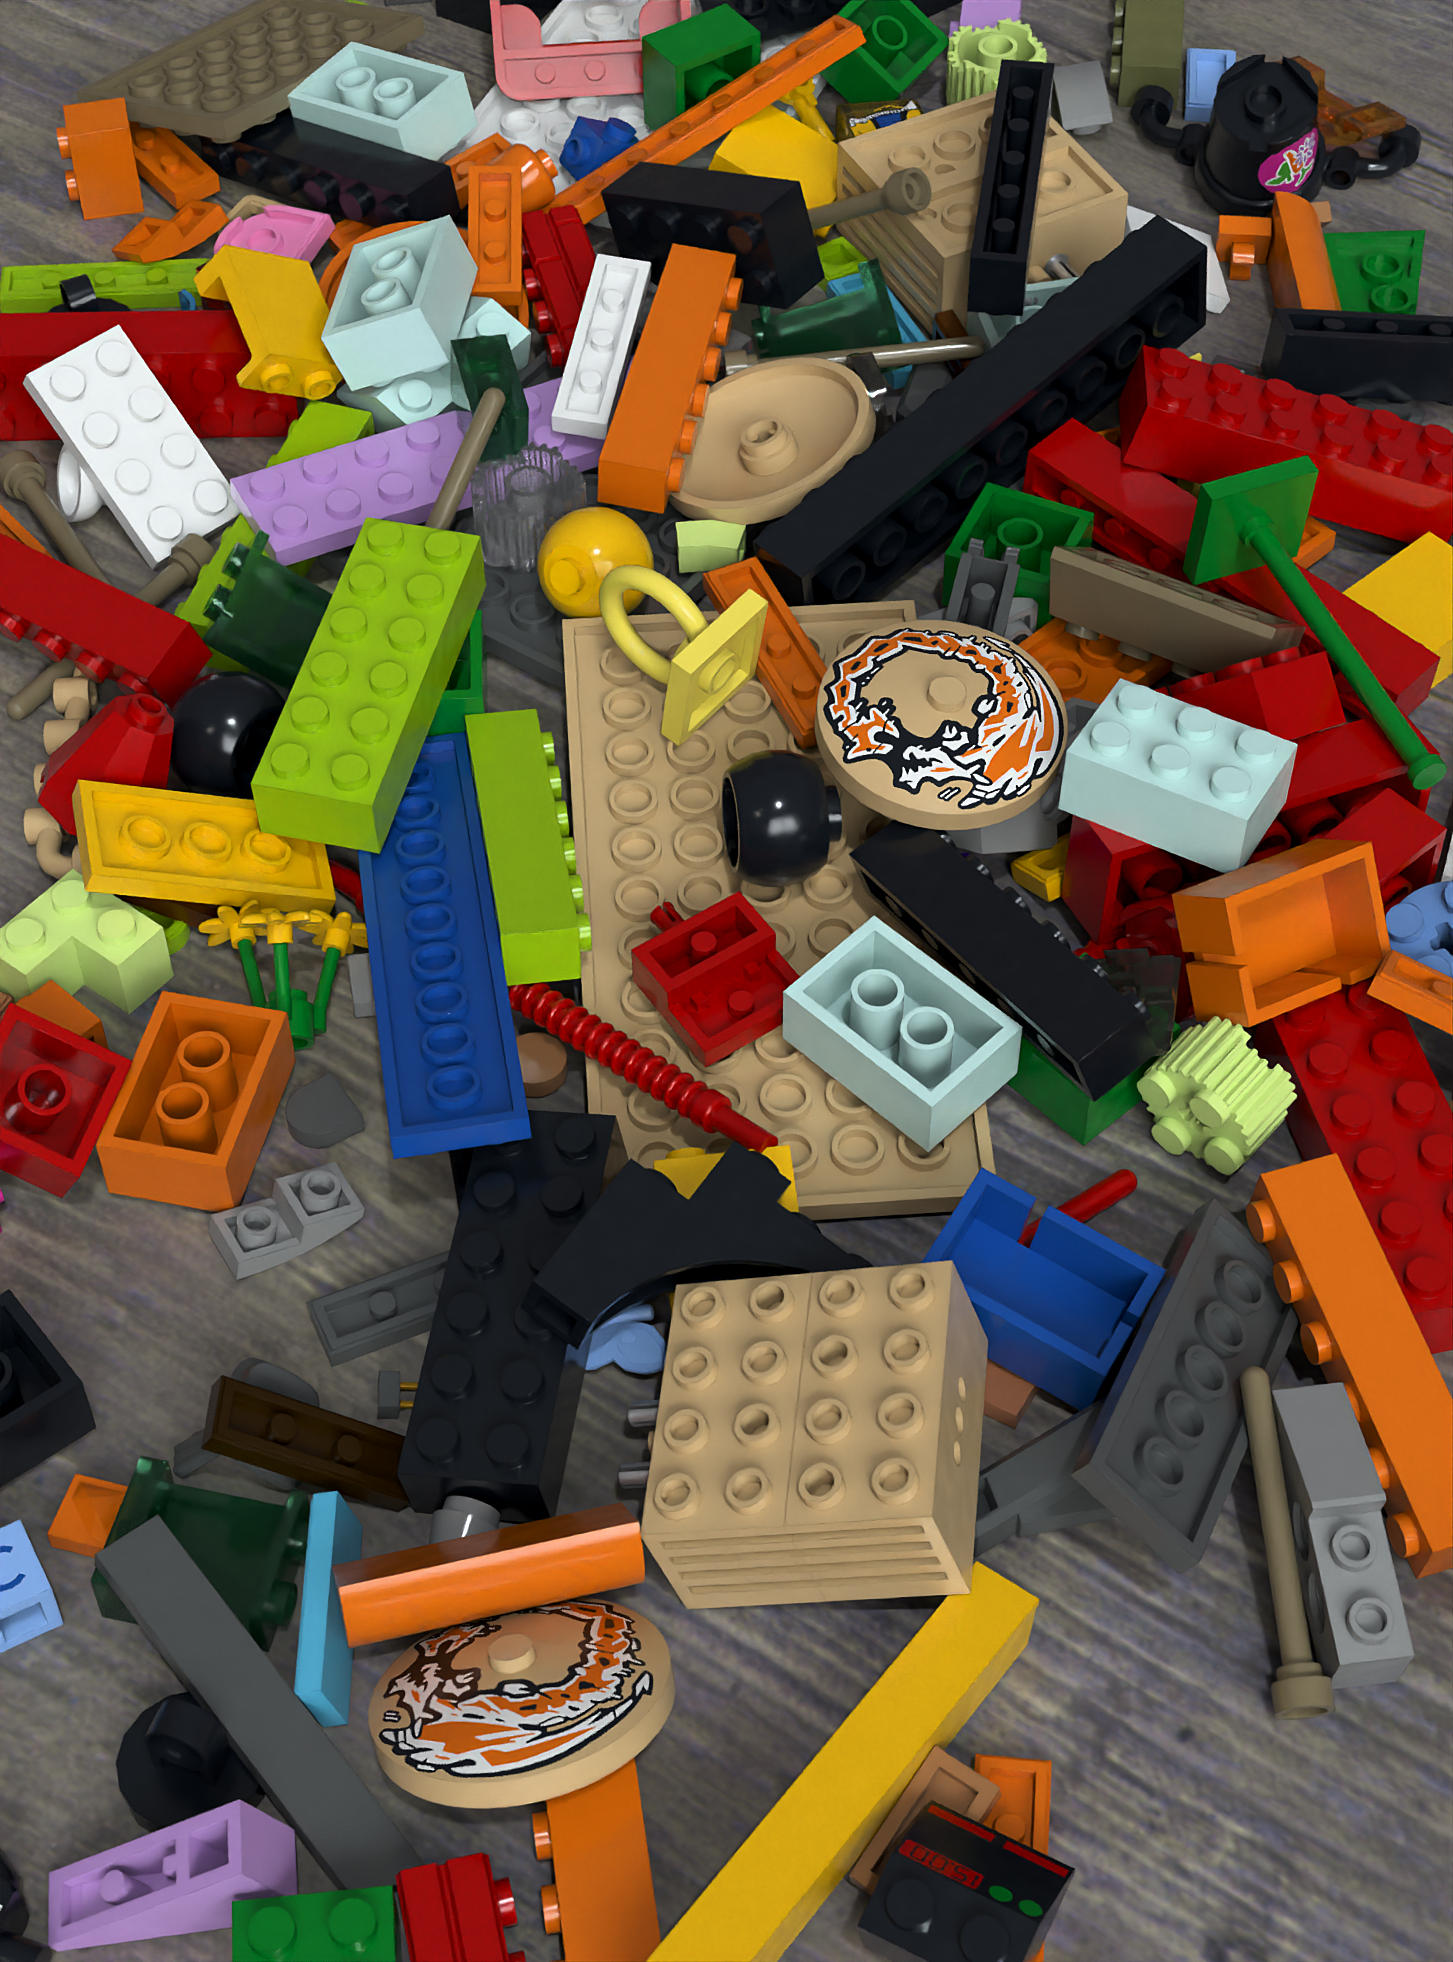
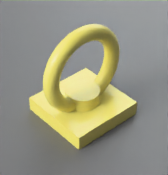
(709, 662)

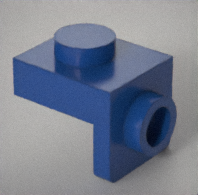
(594, 143)

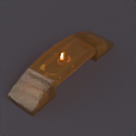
(1344, 123)

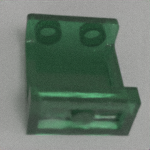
(835, 324)
(264, 613)
(239, 1544)

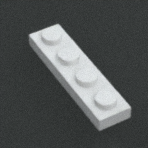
(601, 346)

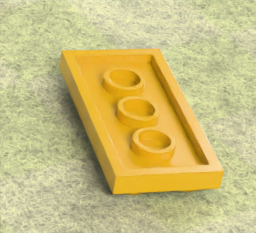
(193, 850)

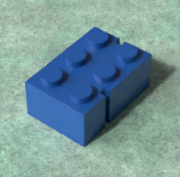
(1050, 1308)

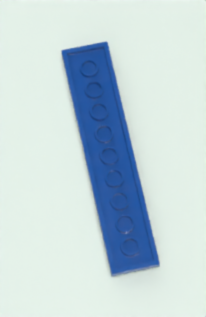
(440, 968)

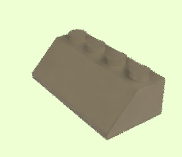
(1160, 614)

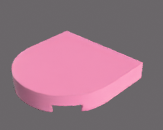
(280, 231)

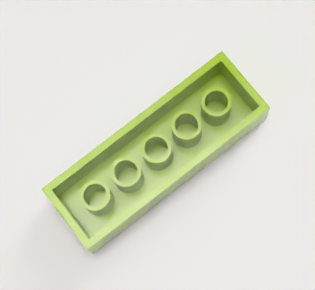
(370, 686)

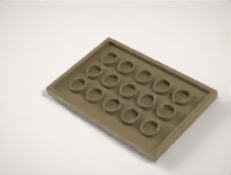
(247, 64)

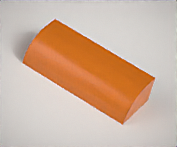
(1299, 257)
(489, 1574)

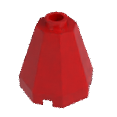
(120, 745)

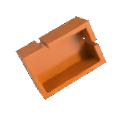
(1289, 913)

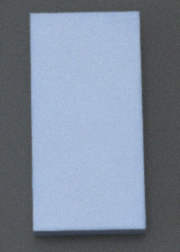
(1202, 75)

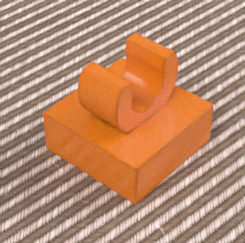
(1242, 243)

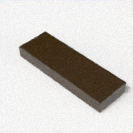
(304, 1443)

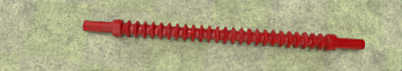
(613, 1050)

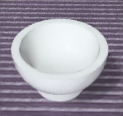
(75, 492)

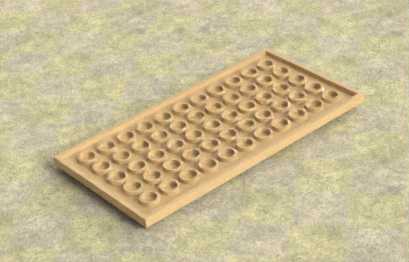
(656, 836)

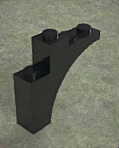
(650, 1238)

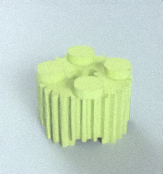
(977, 56)
(1215, 1096)

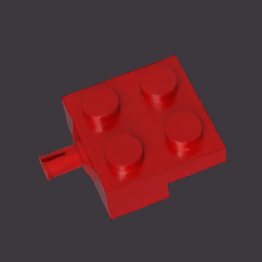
(714, 976)

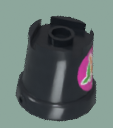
(1261, 138)

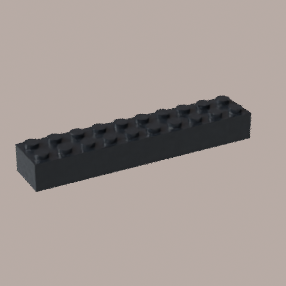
(930, 468)

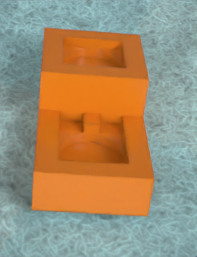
(162, 239)

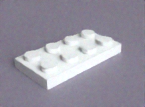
(133, 444)

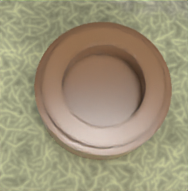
(542, 1063)

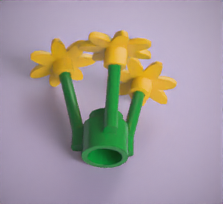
(334, 935)

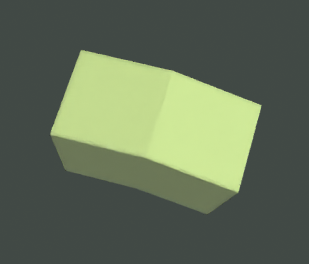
(709, 544)

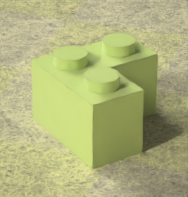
(81, 942)

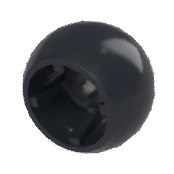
(223, 732)
(778, 818)

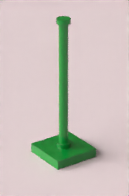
(1260, 522)

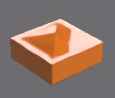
(86, 1515)

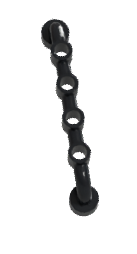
(1396, 150)

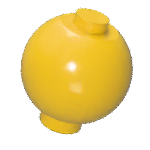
(582, 552)

